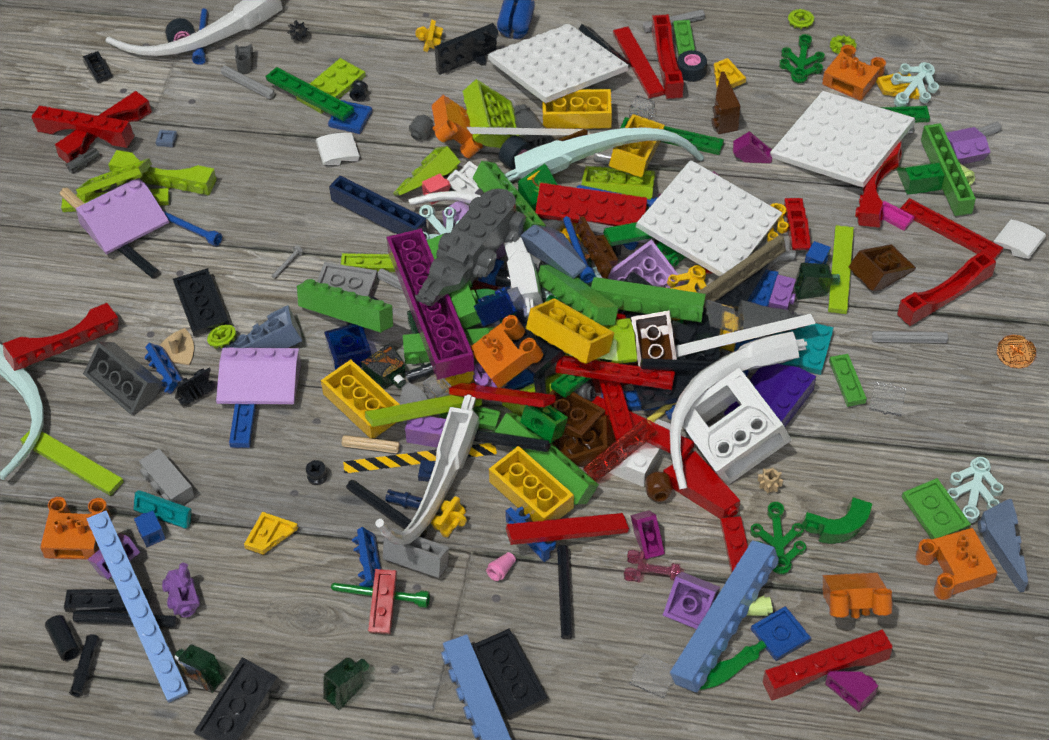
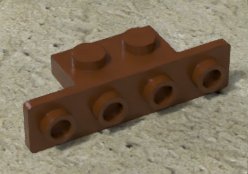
(597, 247)

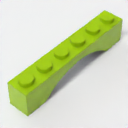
(192, 179)

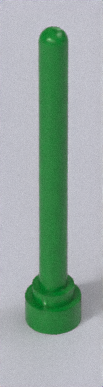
(420, 598)

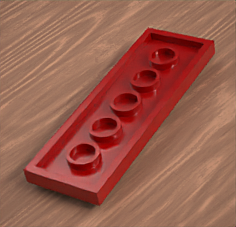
(596, 206)

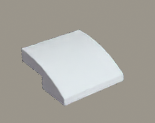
(337, 148)
(463, 180)
(1020, 238)

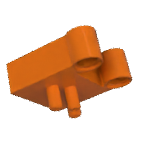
(851, 75)
(452, 123)
(500, 355)
(68, 533)
(962, 561)
(856, 593)

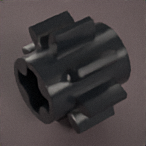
(300, 27)

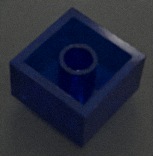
(498, 306)
(347, 344)

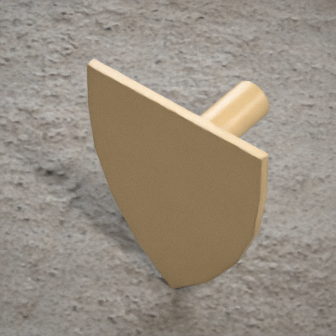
(179, 347)

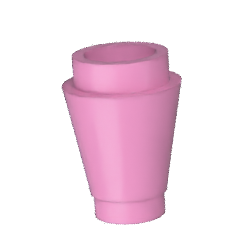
(499, 568)

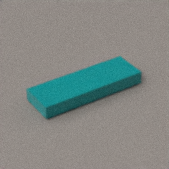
(163, 509)

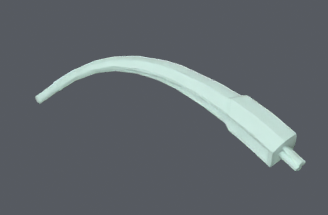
(561, 154)
(27, 388)

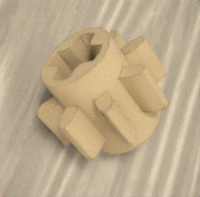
(770, 480)

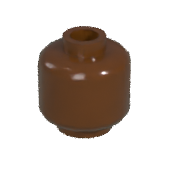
(658, 486)

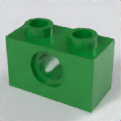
(544, 421)

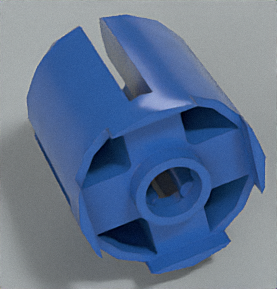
(515, 16)

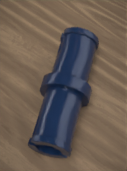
(404, 499)

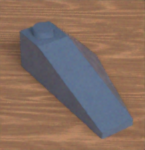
(553, 249)
(277, 332)
(1000, 536)

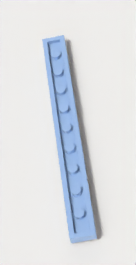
(137, 607)

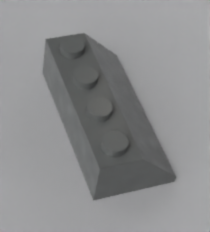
(122, 377)

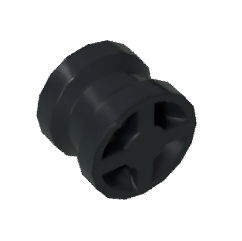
(358, 91)
(313, 477)

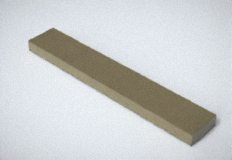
(744, 269)

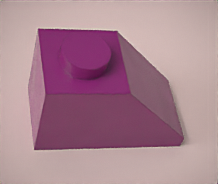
(751, 149)
(647, 533)
(852, 687)

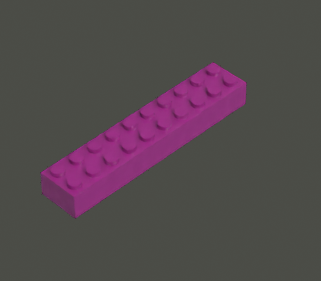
(438, 323)

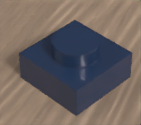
(425, 470)

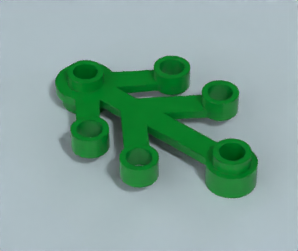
(799, 74)
(777, 541)

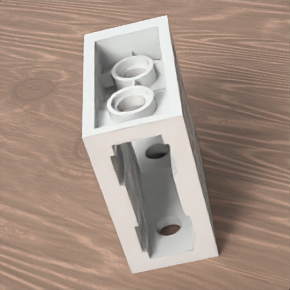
(740, 437)

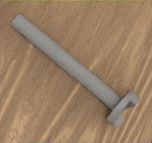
(297, 251)

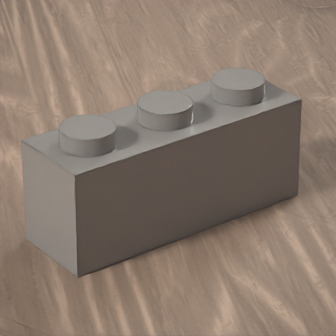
(165, 478)
(418, 555)

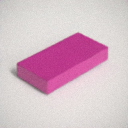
(896, 216)

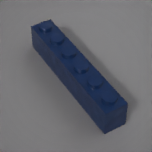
(375, 207)

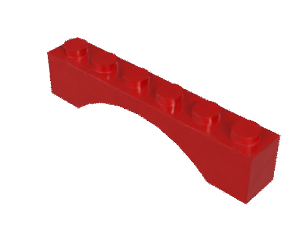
(669, 70)
(130, 109)
(112, 130)
(871, 206)
(921, 304)
(27, 351)
(797, 673)

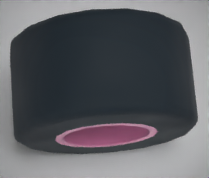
(178, 29)
(692, 65)
(512, 147)

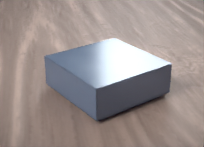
(166, 138)

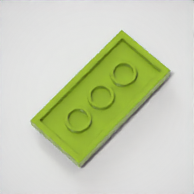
(336, 80)
(116, 176)

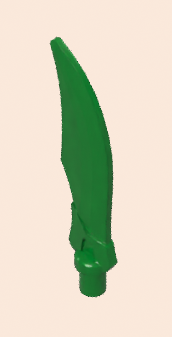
(727, 669)

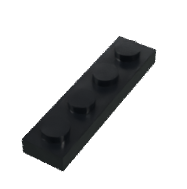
(589, 32)
(97, 600)

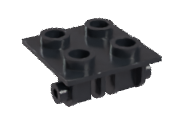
(185, 385)

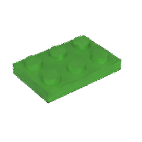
(935, 509)

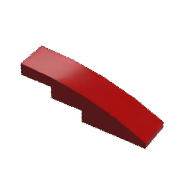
(797, 224)

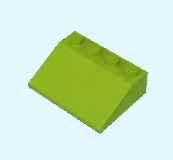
(489, 110)
(619, 181)

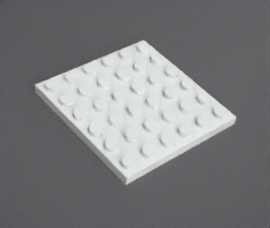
(557, 62)
(842, 138)
(708, 219)

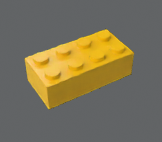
(579, 110)
(635, 156)
(570, 330)
(354, 394)
(530, 486)

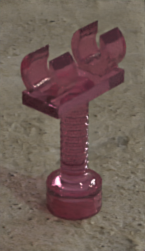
(635, 557)

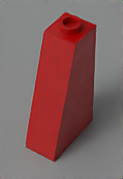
(705, 487)

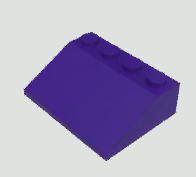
(782, 388)

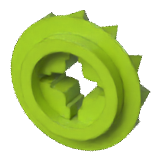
(799, 14)
(836, 42)
(225, 333)

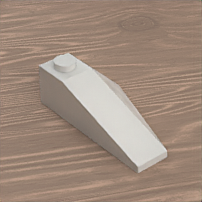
(641, 462)

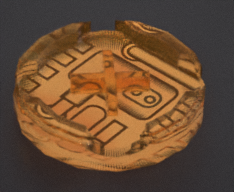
(1016, 351)

